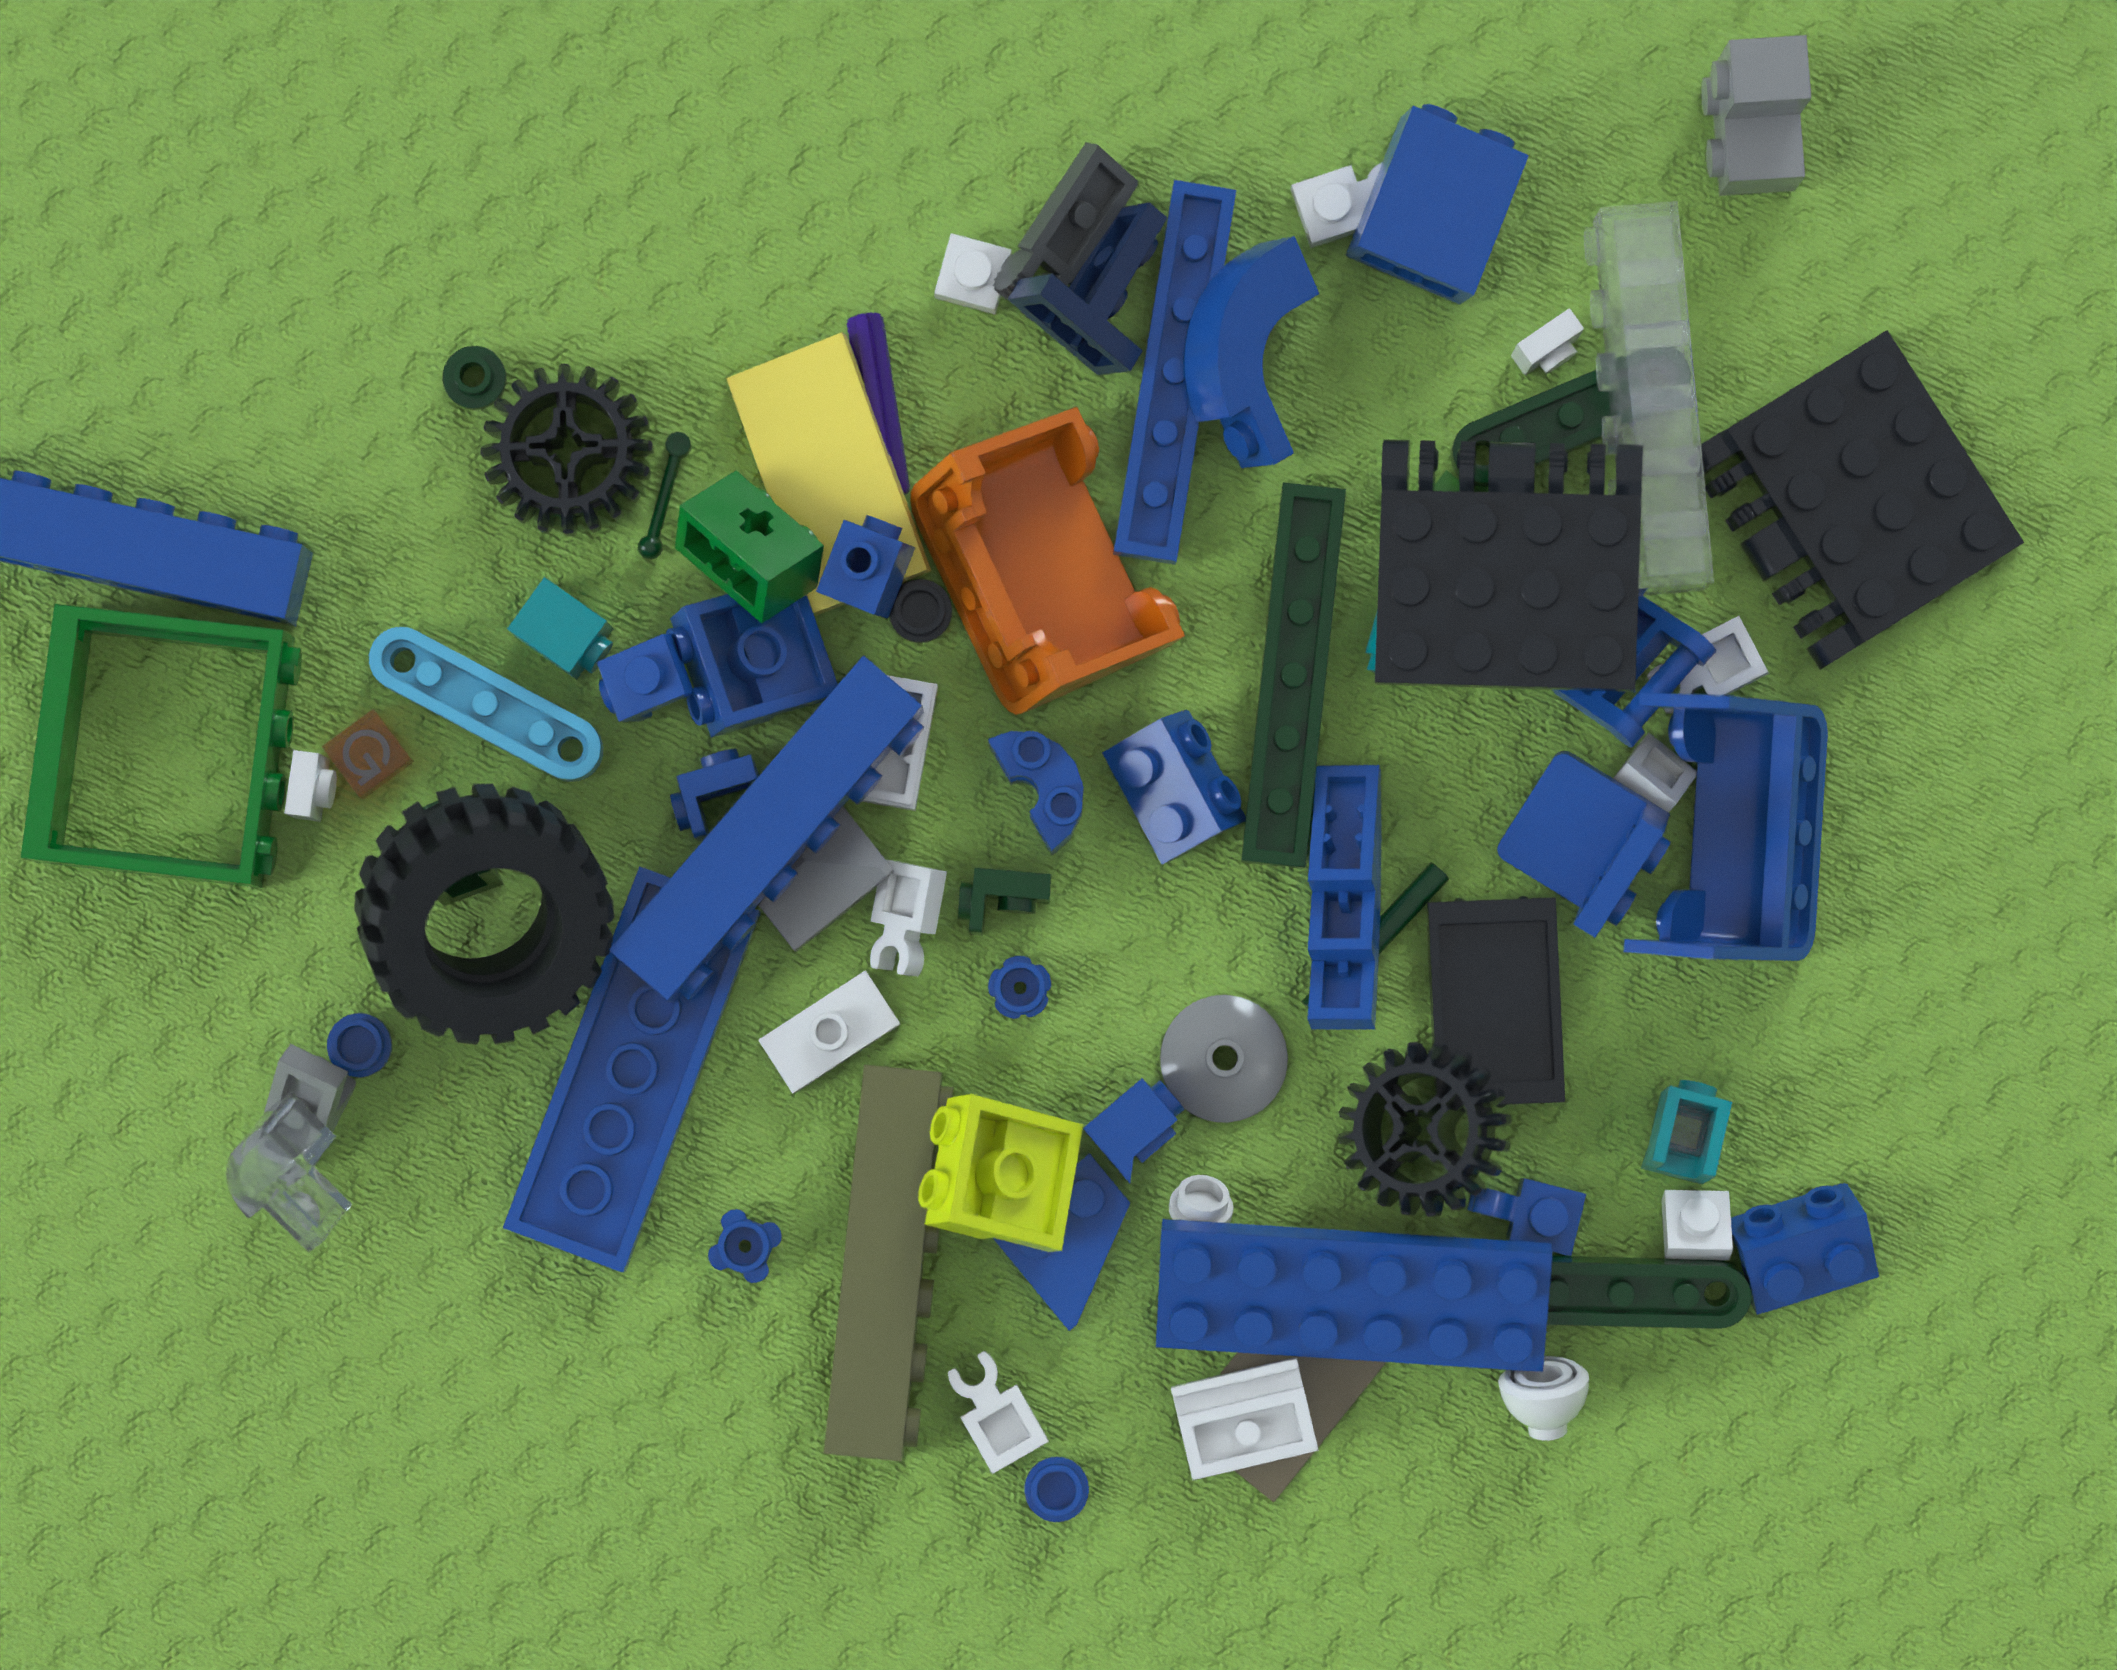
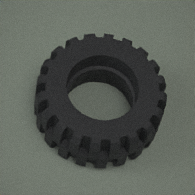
(508, 987)

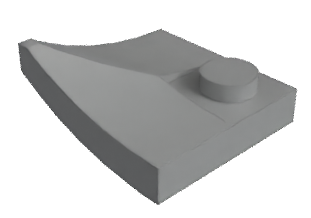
(827, 883)

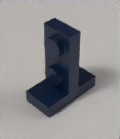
(1079, 313)

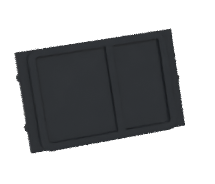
(1499, 993)

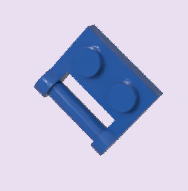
(1654, 632)

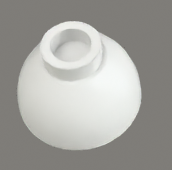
(1546, 1398)

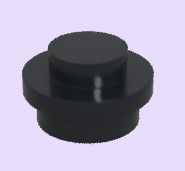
(921, 611)

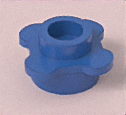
(727, 1252)

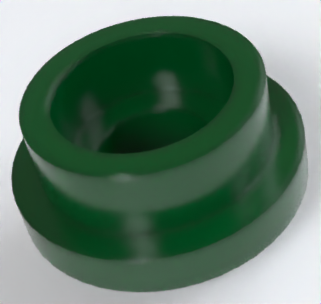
(483, 394)

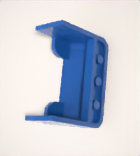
(1751, 829)

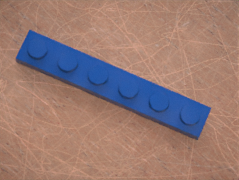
(1164, 419)

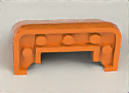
(1036, 563)

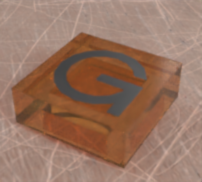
(367, 754)

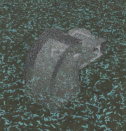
(277, 1173)

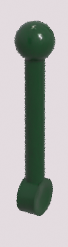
(678, 447)

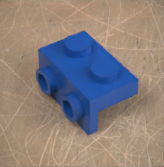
(1175, 785)
(1804, 1247)

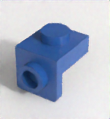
(643, 679)
(720, 775)

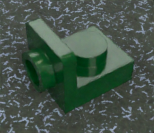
(1014, 890)

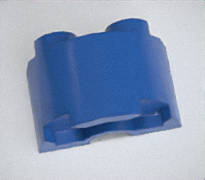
(1054, 775)

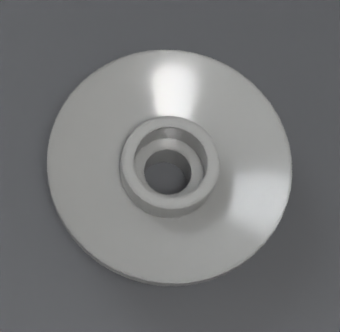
(1189, 1064)

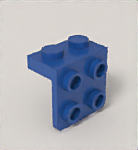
(1586, 839)

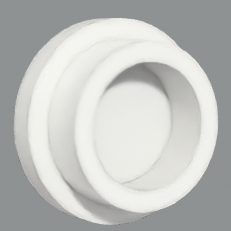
(1201, 1200)

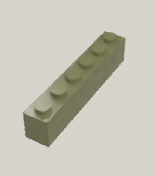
(884, 1268)

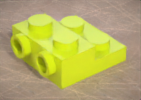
(1001, 1172)

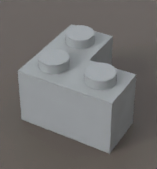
(1756, 111)

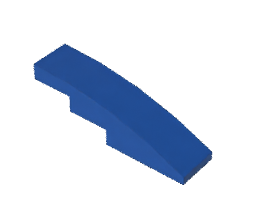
(1345, 897)

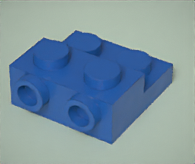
(750, 668)

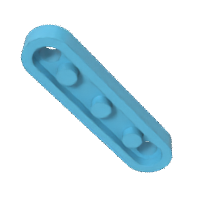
(485, 704)

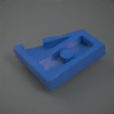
(1093, 1219)

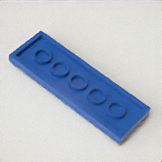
(619, 1103)
(1353, 1295)

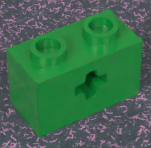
(749, 546)

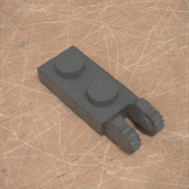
(1071, 220)

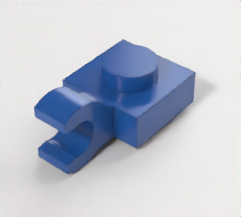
(1535, 1213)

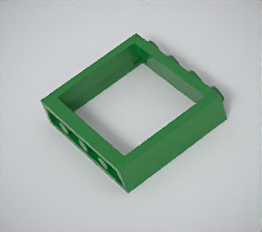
(60, 726)

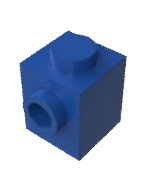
(866, 566)

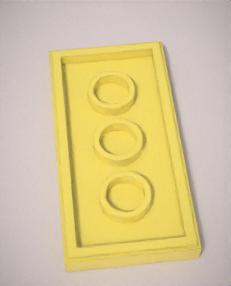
(822, 448)

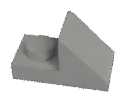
(314, 1082)

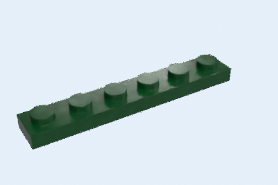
(1293, 675)

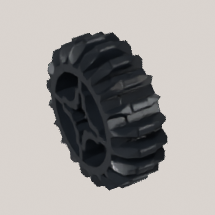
(537, 449)
(1445, 1111)

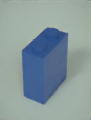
(1438, 203)

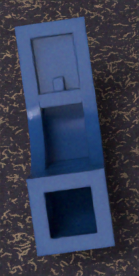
(1229, 343)

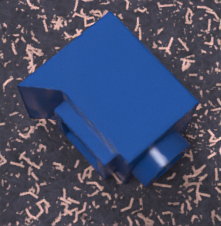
(1135, 1125)

